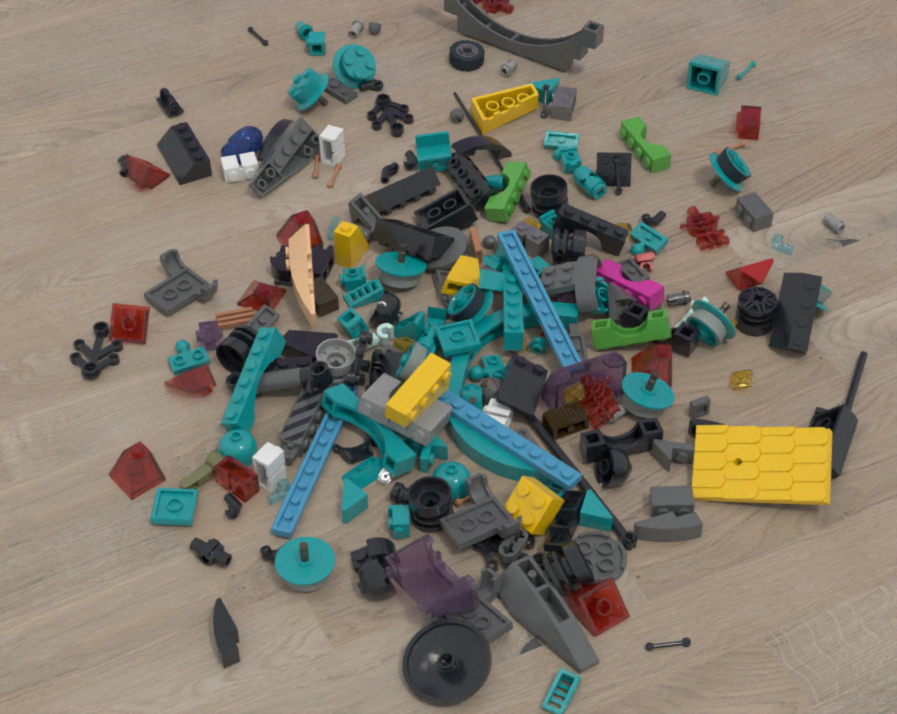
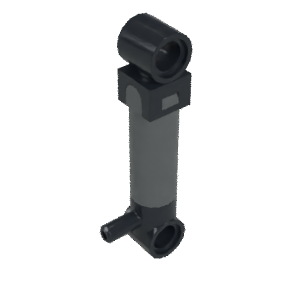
(316, 374)

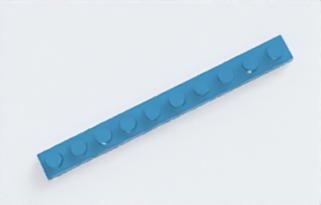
(538, 298)
(511, 441)
(308, 475)

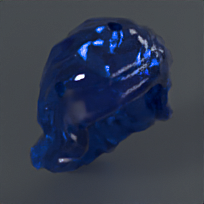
(243, 141)

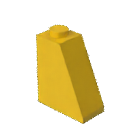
(349, 244)
(463, 273)

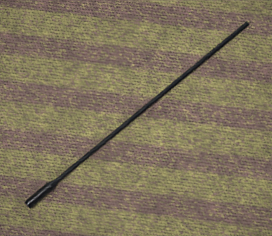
(522, 201)

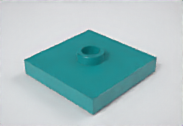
(458, 337)
(174, 506)

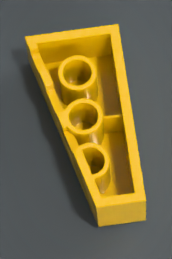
(503, 106)
(419, 391)

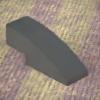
(669, 528)

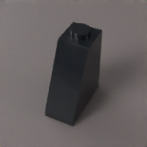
(304, 343)

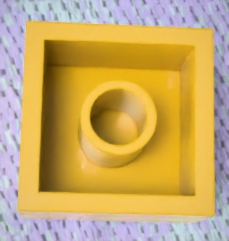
(535, 504)

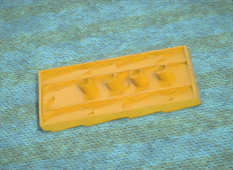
(762, 464)

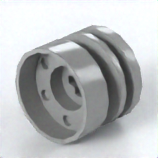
(339, 356)

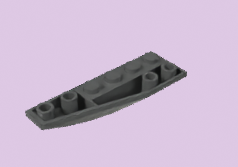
(286, 157)
(544, 612)

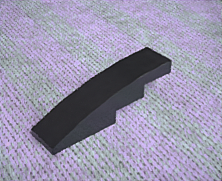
(565, 522)

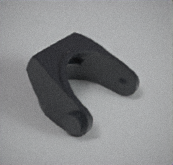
(356, 453)

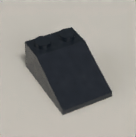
(448, 210)
(521, 385)

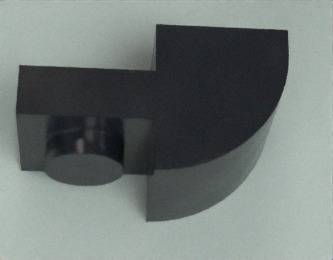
(278, 265)
(376, 546)

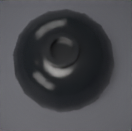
(387, 310)
(612, 467)
(374, 580)

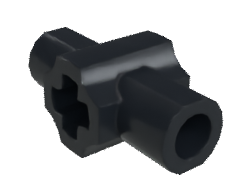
(210, 552)

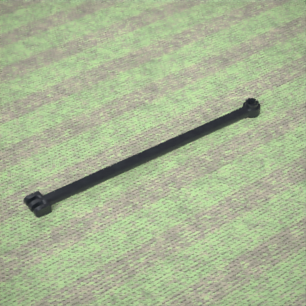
(624, 535)

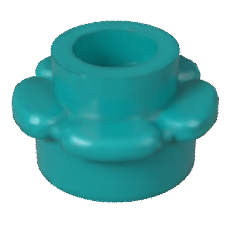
(538, 345)

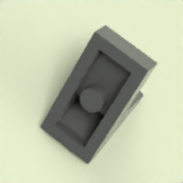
(362, 209)
(617, 301)
(669, 451)

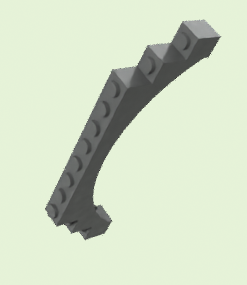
(550, 51)

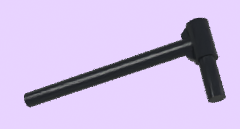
(854, 383)

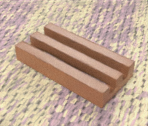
(475, 244)
(234, 318)

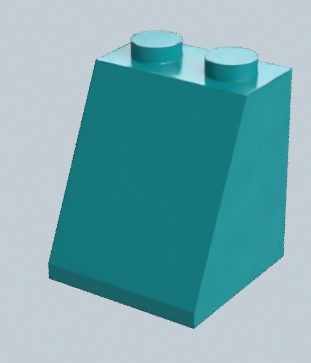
(707, 74)

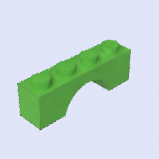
(653, 156)
(502, 206)
(609, 334)

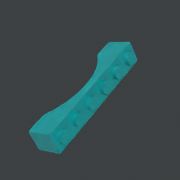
(512, 311)
(240, 410)
(395, 454)

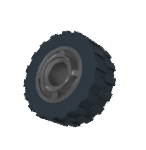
(466, 55)

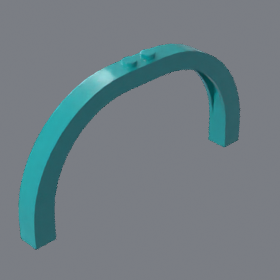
(470, 442)

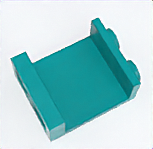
(433, 150)

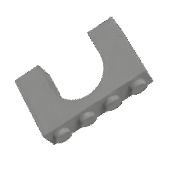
(422, 430)

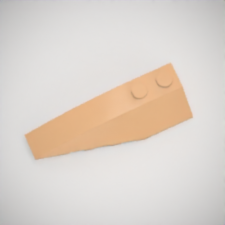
(301, 270)

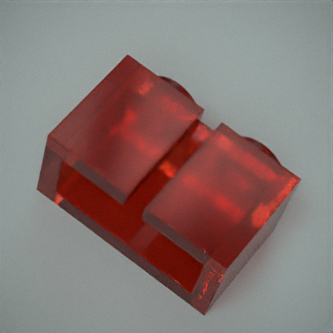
(748, 122)
(237, 477)

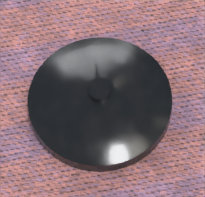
(447, 662)

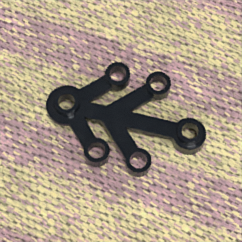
(384, 101)
(92, 368)
(354, 377)
(490, 544)

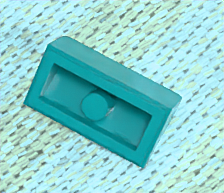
(365, 472)

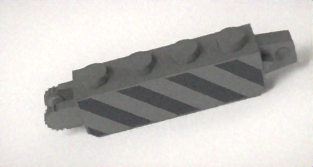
(301, 424)

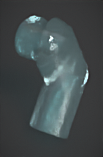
(332, 226)
(779, 245)
(283, 487)

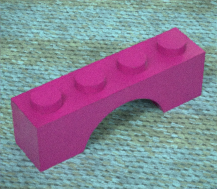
(645, 292)

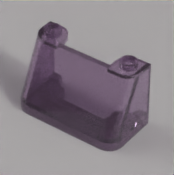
(605, 365)
(430, 580)

